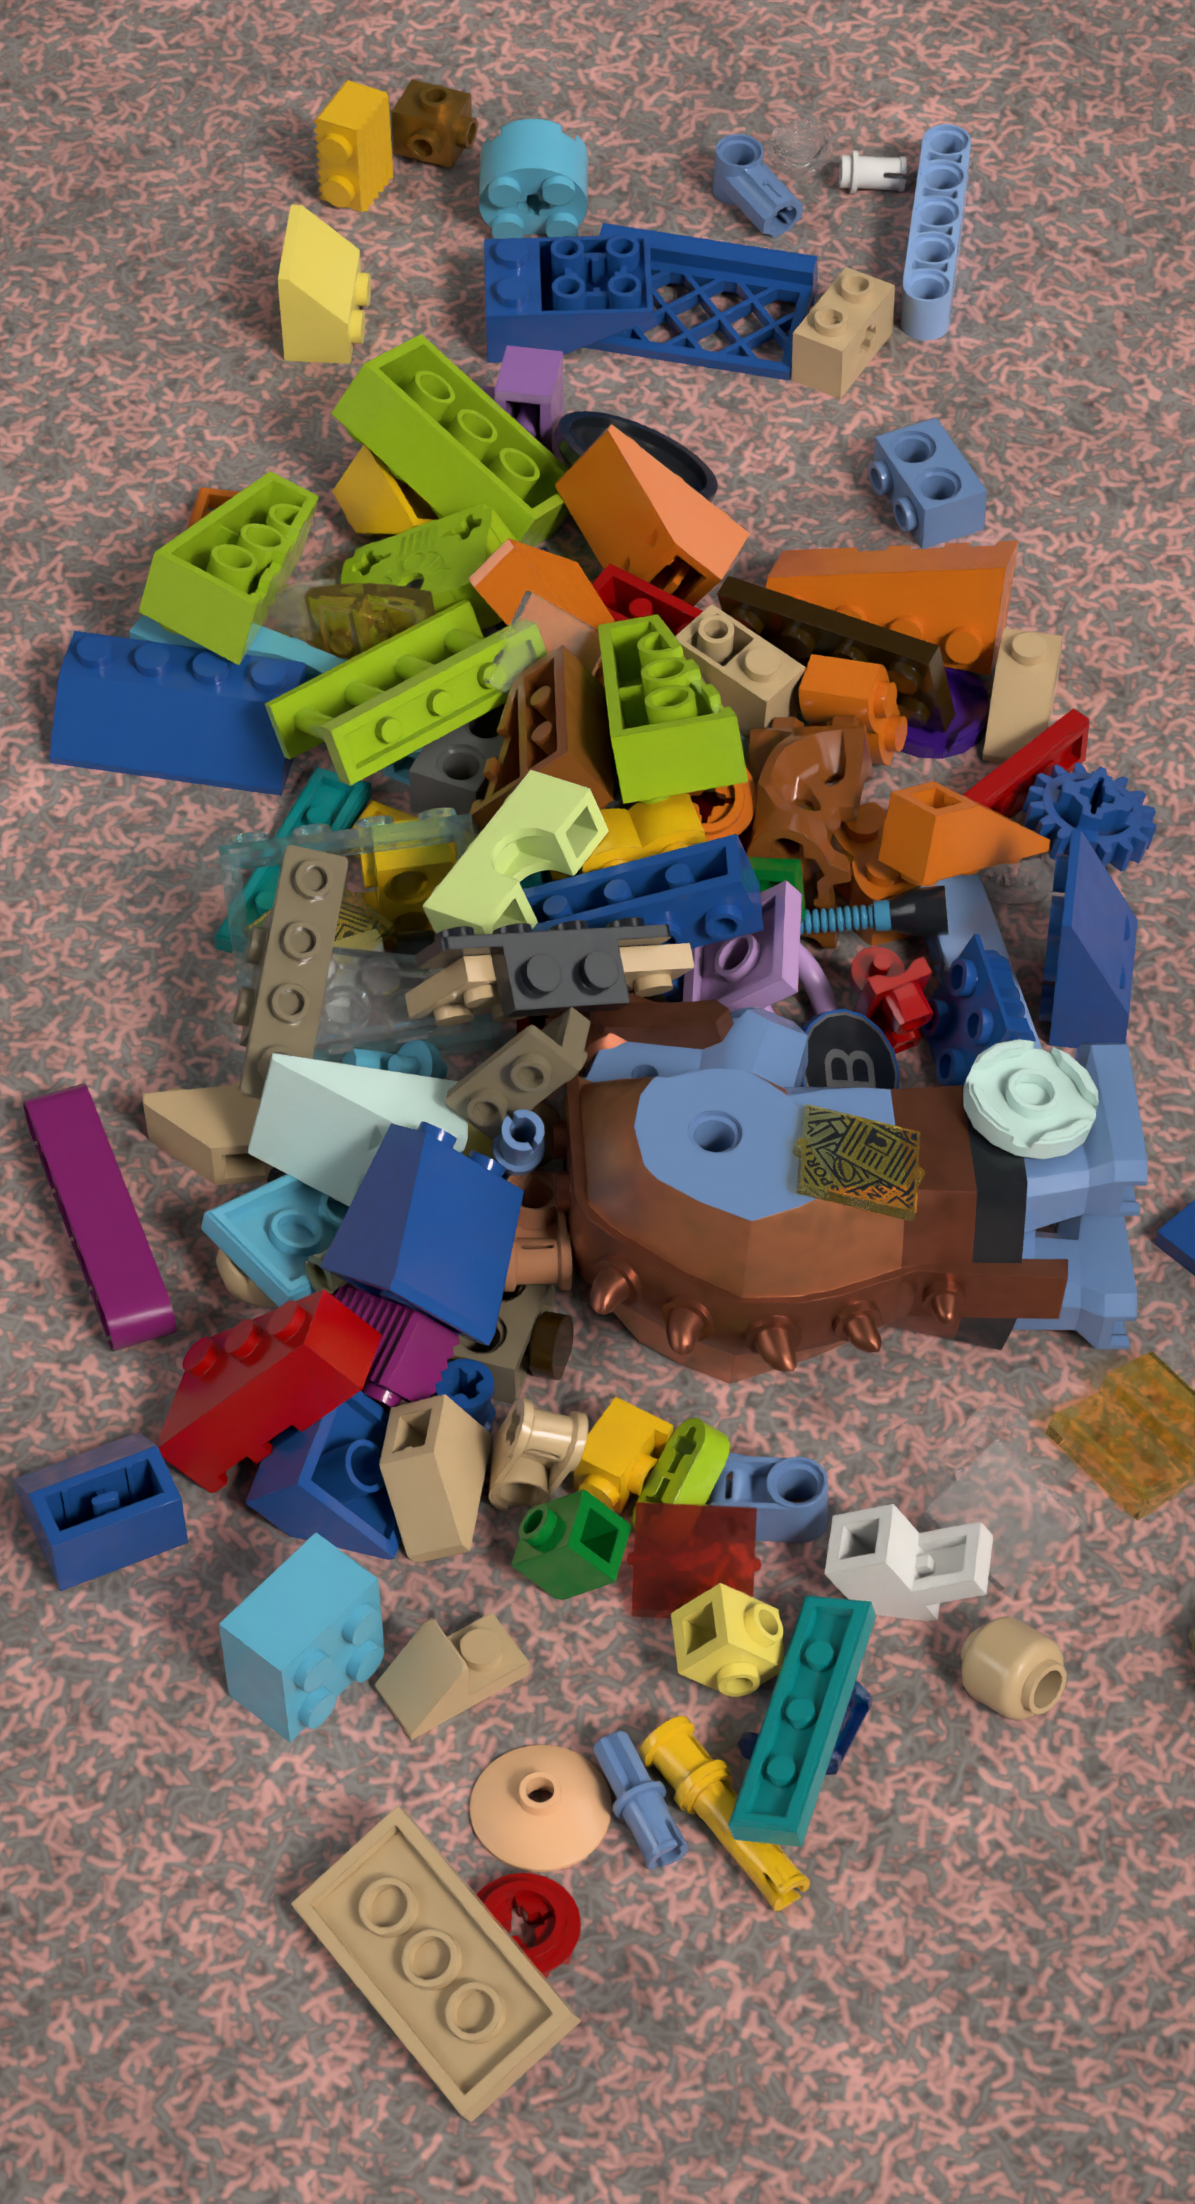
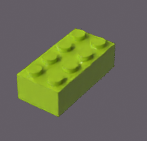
(452, 440)

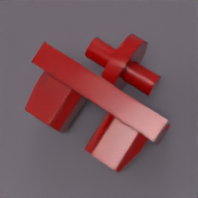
(892, 995)

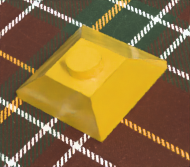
(377, 500)

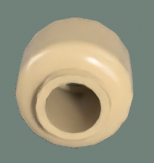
(1013, 1668)

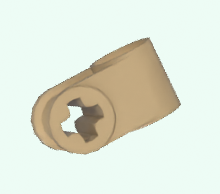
(533, 1454)

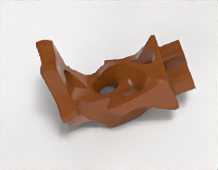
(799, 809)

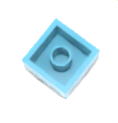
(303, 1638)

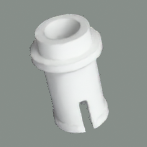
(868, 172)

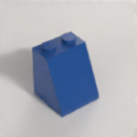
(431, 1231)

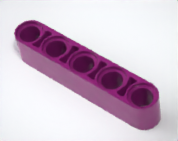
(100, 1217)

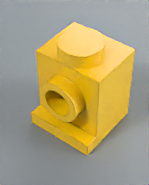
(621, 1453)

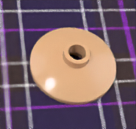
(540, 1833)

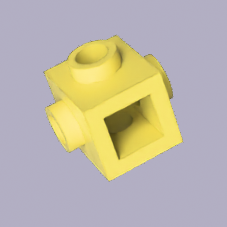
(728, 1641)

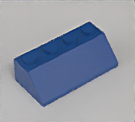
(171, 713)

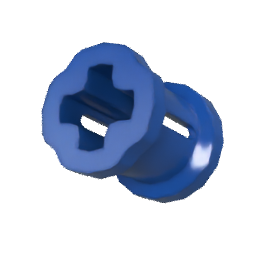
(471, 1388)

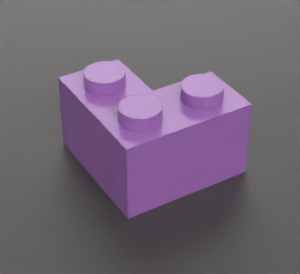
(532, 391)

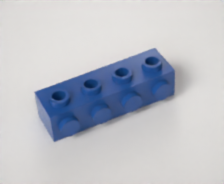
(698, 890)

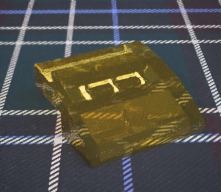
(362, 615)
(1134, 1434)

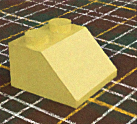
(320, 291)

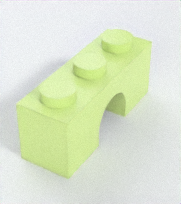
(535, 830)

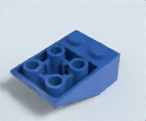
(564, 290)
(1087, 952)

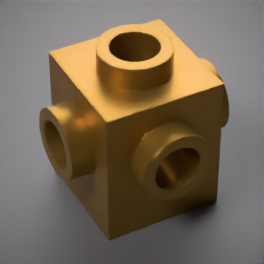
(433, 123)

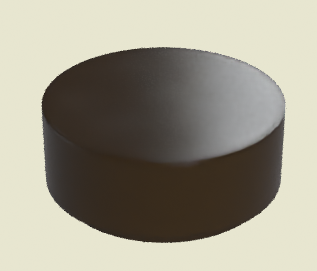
(550, 1345)

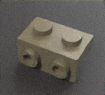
(521, 1072)

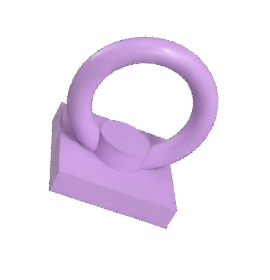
(763, 964)

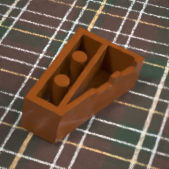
(554, 727)

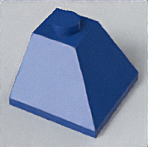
(331, 1481)

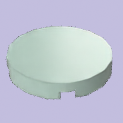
(1030, 1099)

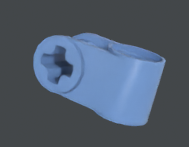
(770, 1486)

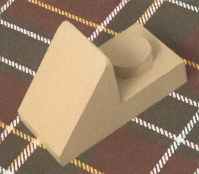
(447, 1675)

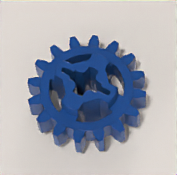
(1090, 802)

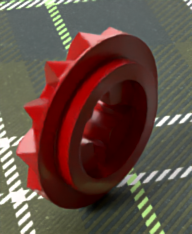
(540, 1902)

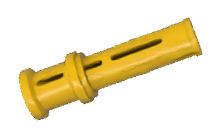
(705, 1789)

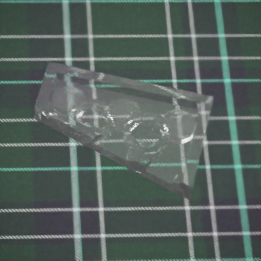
(368, 1001)

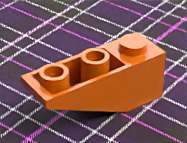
(943, 834)

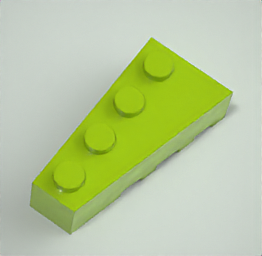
(229, 565)
(663, 717)

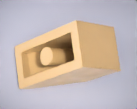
(1022, 691)

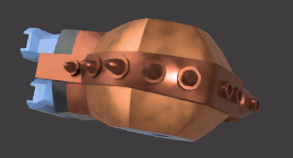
(712, 1258)

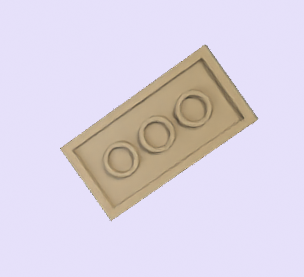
(471, 988)
(435, 1963)

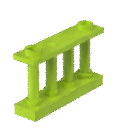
(393, 695)

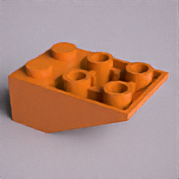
(648, 518)

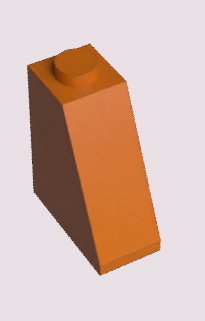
(559, 580)

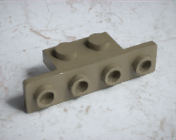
(290, 963)

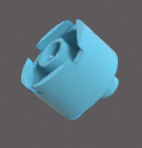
(533, 180)

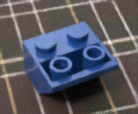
(103, 1509)

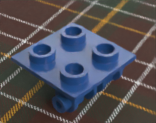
(973, 1012)

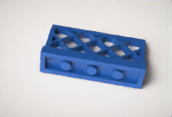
(706, 270)

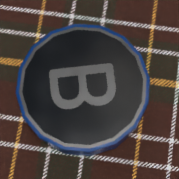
(848, 1052)

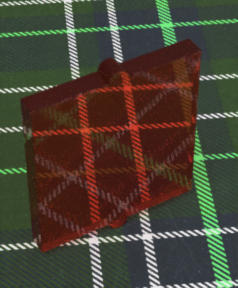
(688, 1551)

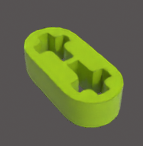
(687, 1465)

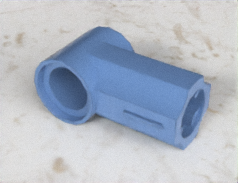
(747, 182)

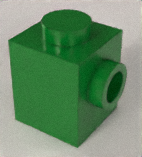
(571, 1545)

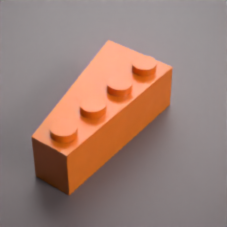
(933, 594)

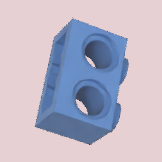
(928, 483)

